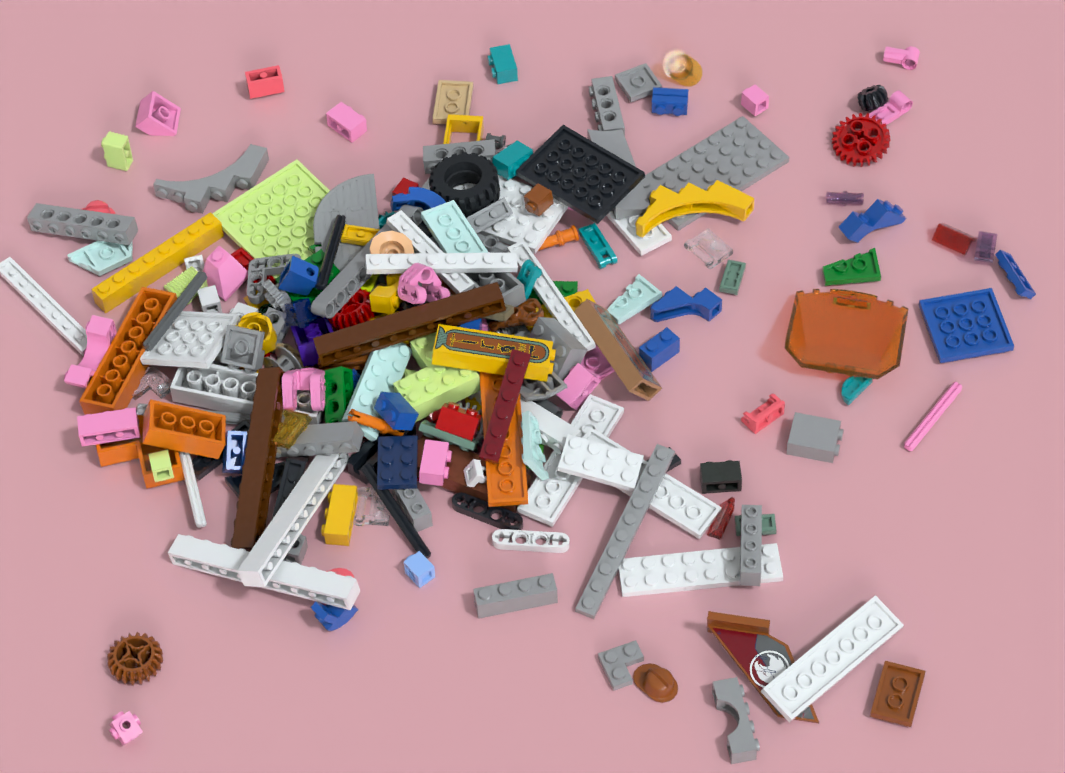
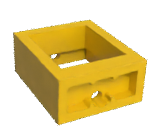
(456, 123)

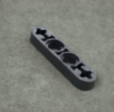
(485, 515)

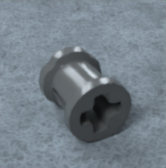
(500, 139)

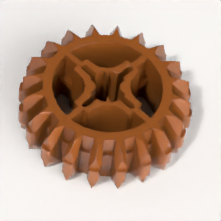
(141, 649)

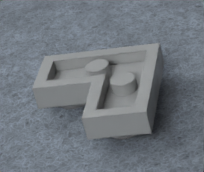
(616, 662)

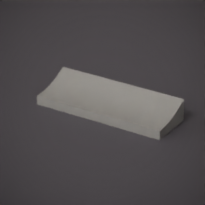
(636, 200)

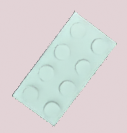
(452, 229)

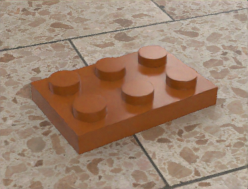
(897, 693)

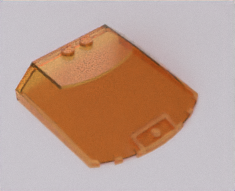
(846, 333)

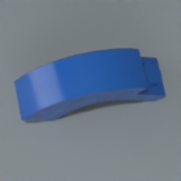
(417, 197)

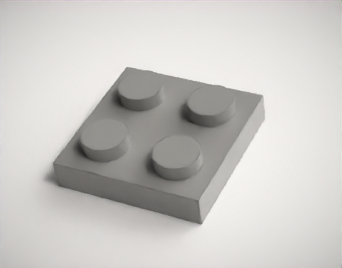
(637, 82)

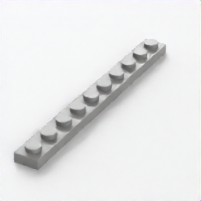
(625, 531)

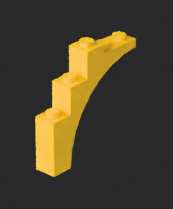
(691, 199)

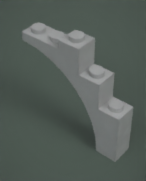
(220, 186)

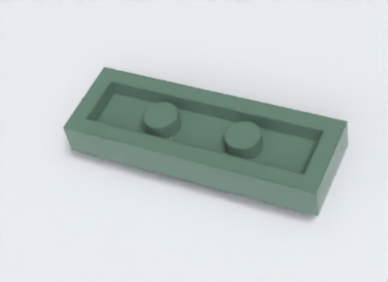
(429, 430)

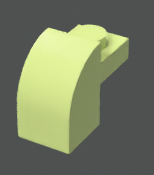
(161, 465)

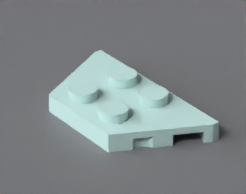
(102, 256)

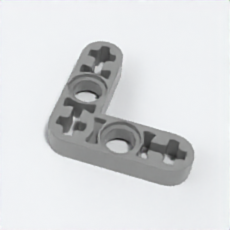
(262, 273)

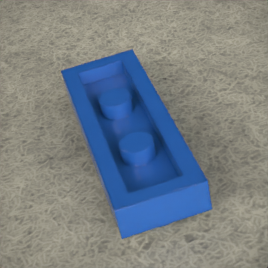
(1015, 275)

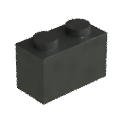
(720, 477)

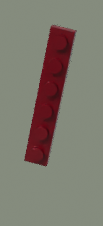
(505, 406)

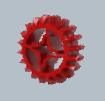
(355, 311)

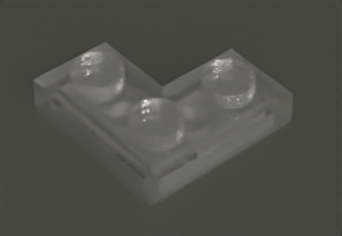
(154, 381)

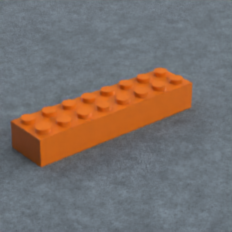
(121, 366)

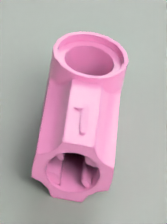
(907, 57)

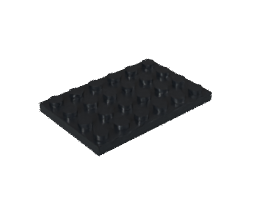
(581, 173)

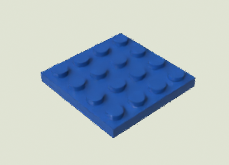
(966, 325)

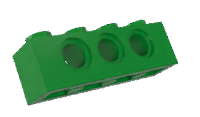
(337, 393)

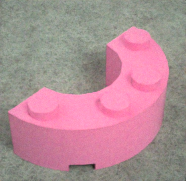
(99, 334)

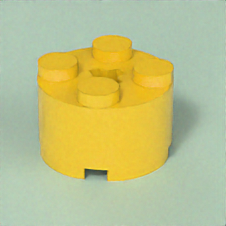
(261, 323)

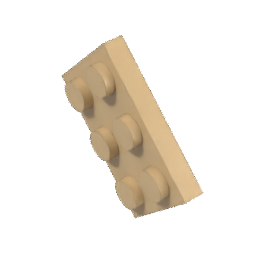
(452, 99)

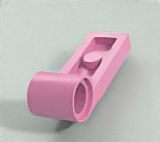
(897, 106)

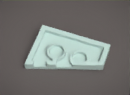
(635, 299)
(531, 439)

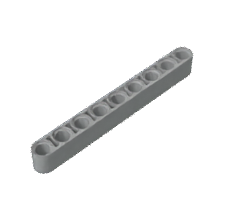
(353, 275)

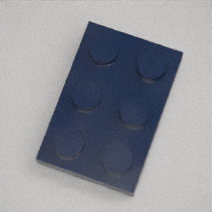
(397, 462)

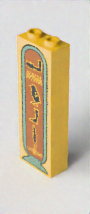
(490, 351)

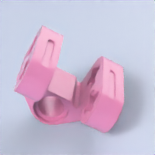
(431, 285)
(303, 379)

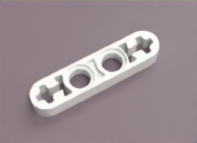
(530, 544)

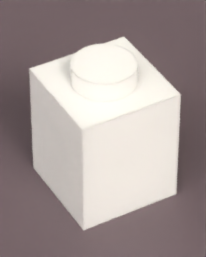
(209, 299)

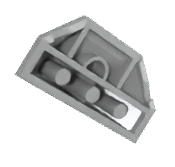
(540, 390)

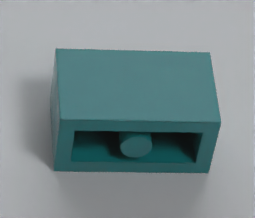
(503, 64)
(511, 159)

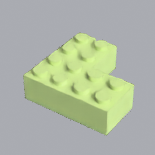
(434, 384)

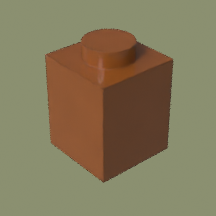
(538, 200)

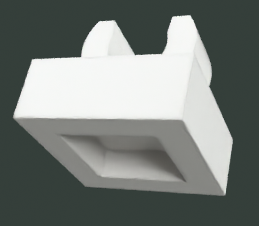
(474, 473)

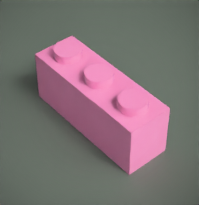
(108, 426)

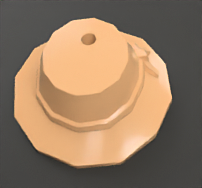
(391, 243)

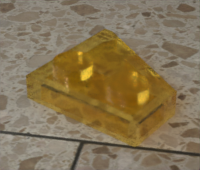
(291, 428)

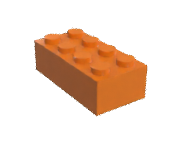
(184, 429)

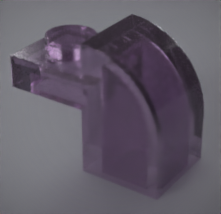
(985, 247)

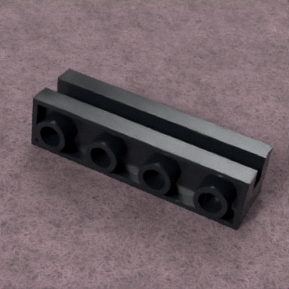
(369, 454)

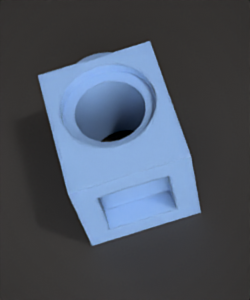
(419, 569)

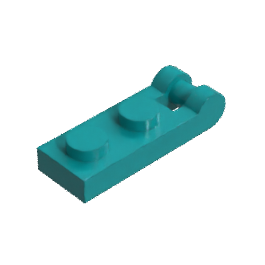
(597, 245)
(529, 280)

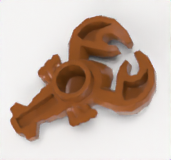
(524, 314)

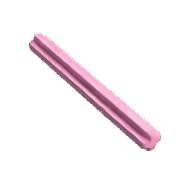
(934, 414)

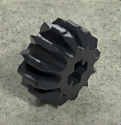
(872, 97)

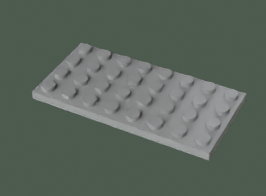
(732, 155)

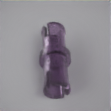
(844, 198)

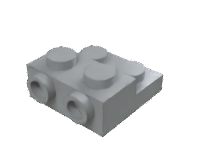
(243, 348)

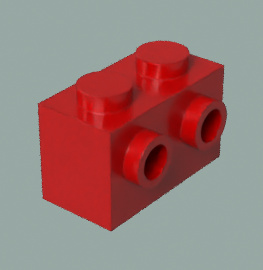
(458, 421)

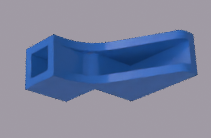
(878, 216)
(678, 303)

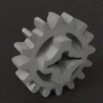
(274, 296)

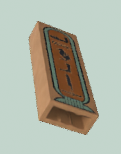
(618, 350)

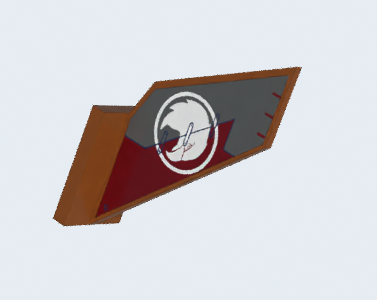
(755, 652)

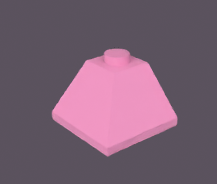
(224, 273)

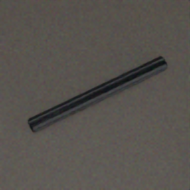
(330, 253)
(396, 512)

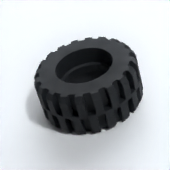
(466, 169)

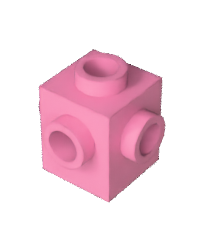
(122, 734)

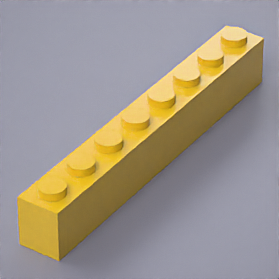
(157, 262)

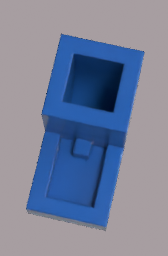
(332, 616)

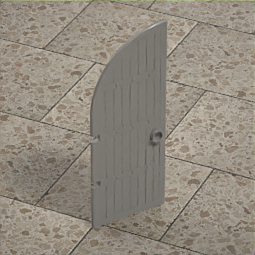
(355, 201)

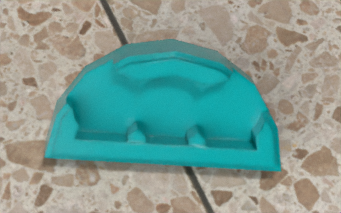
(854, 387)

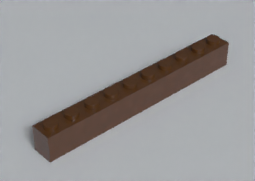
(409, 324)
(259, 459)

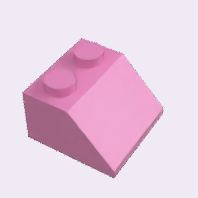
(157, 116)

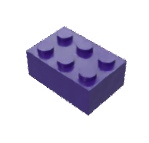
(304, 339)

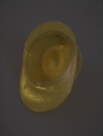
(682, 68)

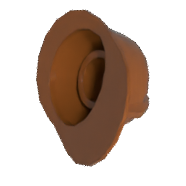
(656, 682)

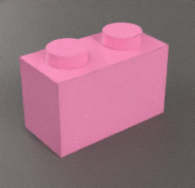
(346, 122)
(579, 385)
(434, 463)

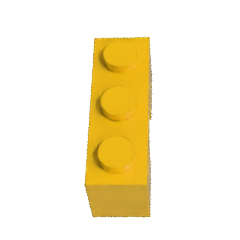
(385, 298)

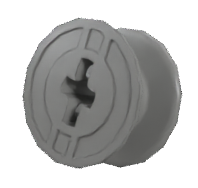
(285, 360)

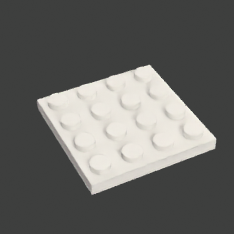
(191, 340)

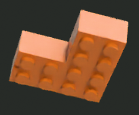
(131, 449)

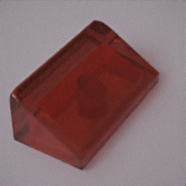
(720, 523)

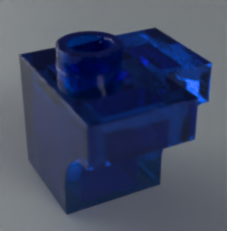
(299, 313)

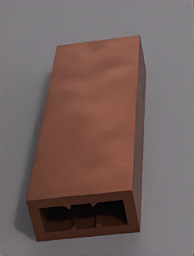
(456, 479)

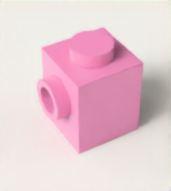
(754, 100)

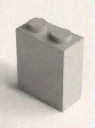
(814, 437)

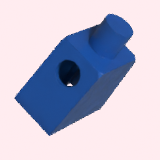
(298, 276)

